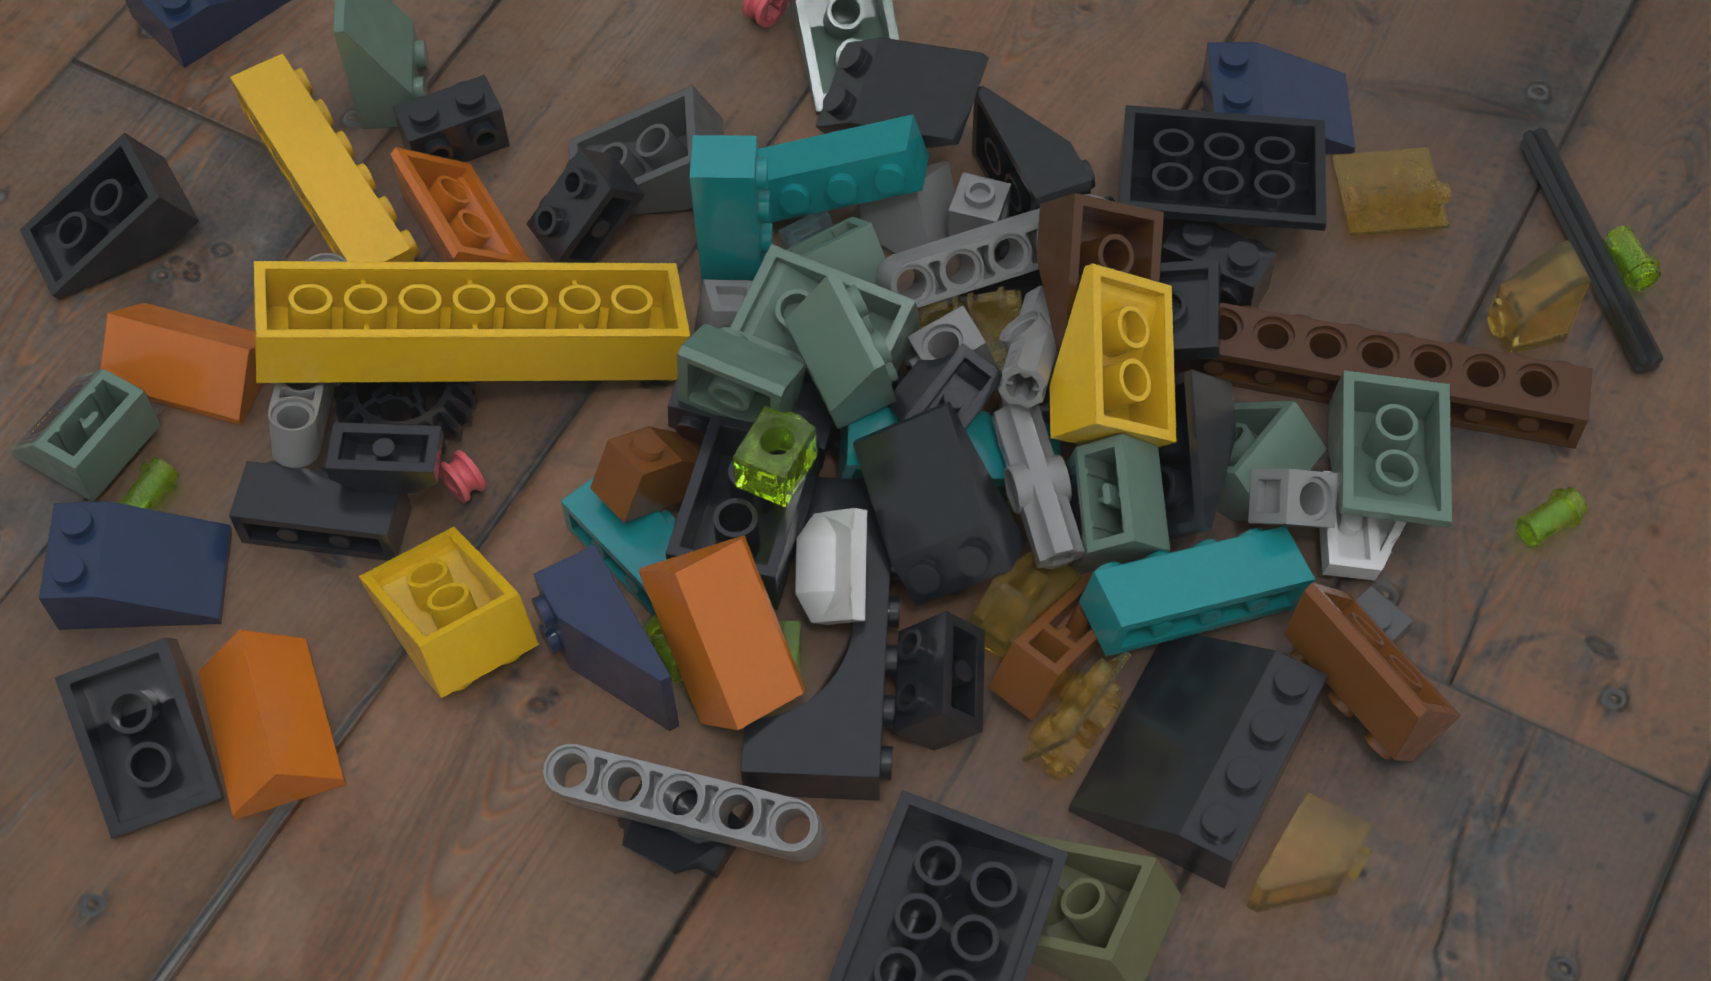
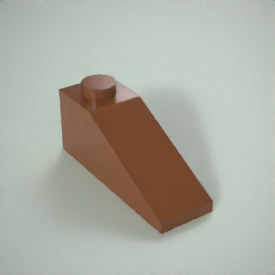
(645, 471)
(1046, 655)

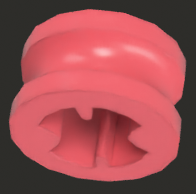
(764, 11)
(461, 476)

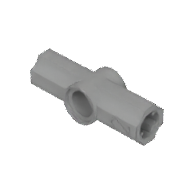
(1030, 352)
(1037, 486)

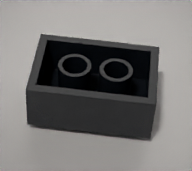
(720, 511)

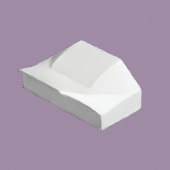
(833, 566)

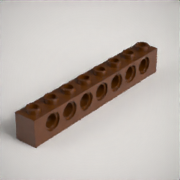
(1500, 407)

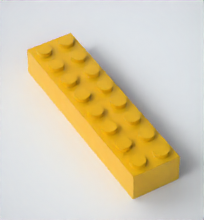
(466, 321)

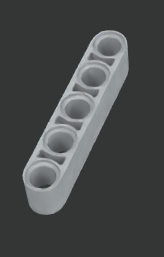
(977, 255)
(300, 413)
(661, 787)

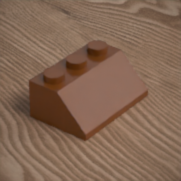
(1368, 674)

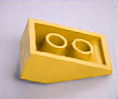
(1116, 362)
(450, 611)

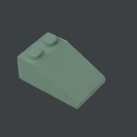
(827, 26)
(379, 58)
(789, 278)
(1391, 448)

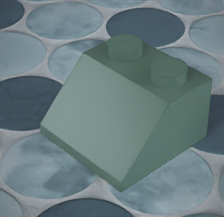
(736, 377)
(1266, 438)

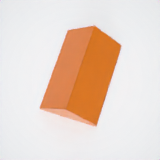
(455, 209)
(183, 360)
(723, 633)
(269, 722)

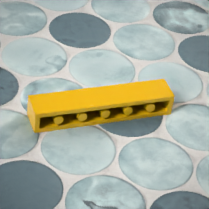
(320, 164)

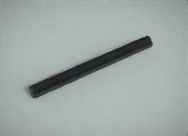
(1591, 251)

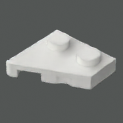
(1357, 545)

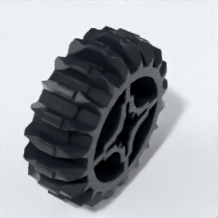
(381, 404)

